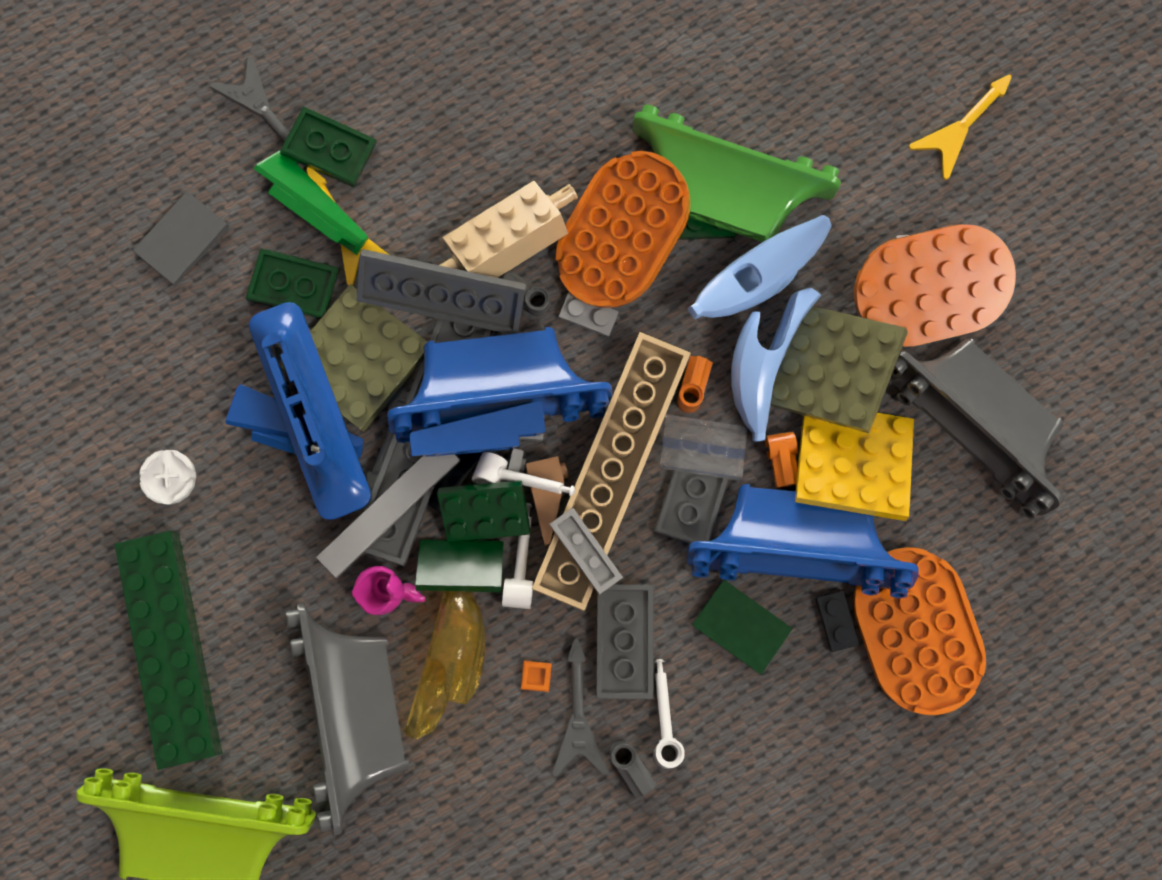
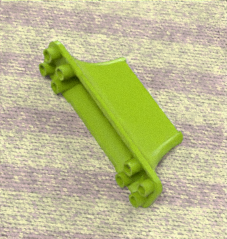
(191, 834)

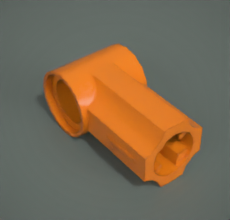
(694, 382)
(783, 458)

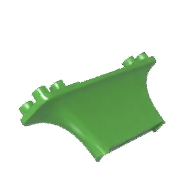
(733, 183)

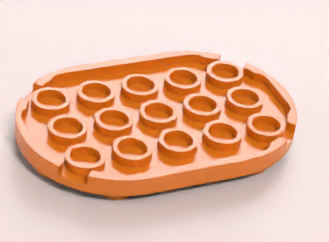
(623, 229)
(937, 282)
(924, 644)

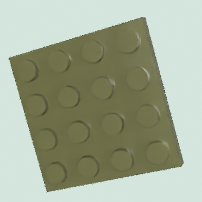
(365, 356)
(838, 368)

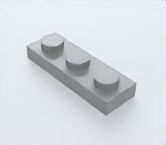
(586, 551)

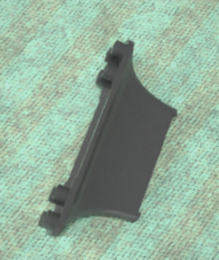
(987, 417)
(351, 712)

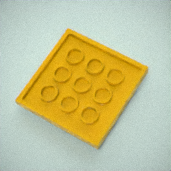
(857, 468)

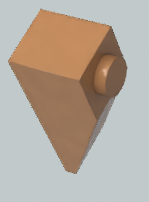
(547, 502)

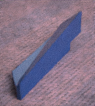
(261, 414)
(480, 433)

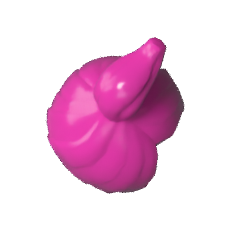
(378, 602)

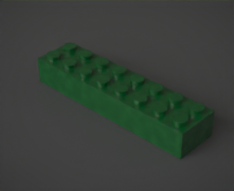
(168, 649)

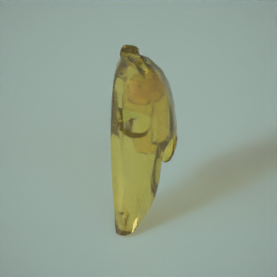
(451, 664)

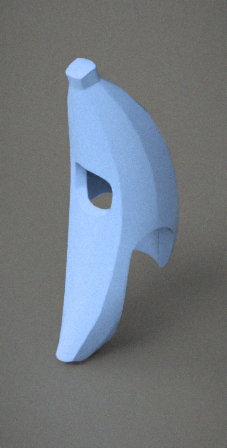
(761, 271)
(756, 367)

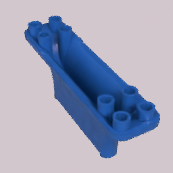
(495, 375)
(335, 471)
(801, 541)

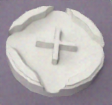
(167, 477)

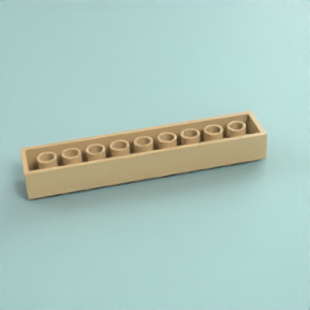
(615, 462)

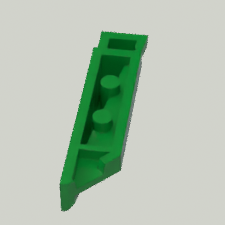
(305, 198)

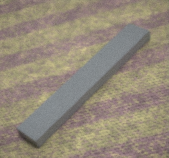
(385, 512)

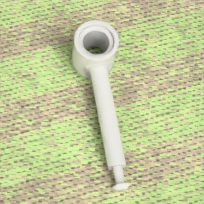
(493, 469)
(518, 591)
(665, 722)

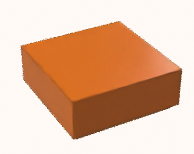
(536, 676)

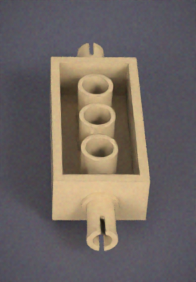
(509, 231)

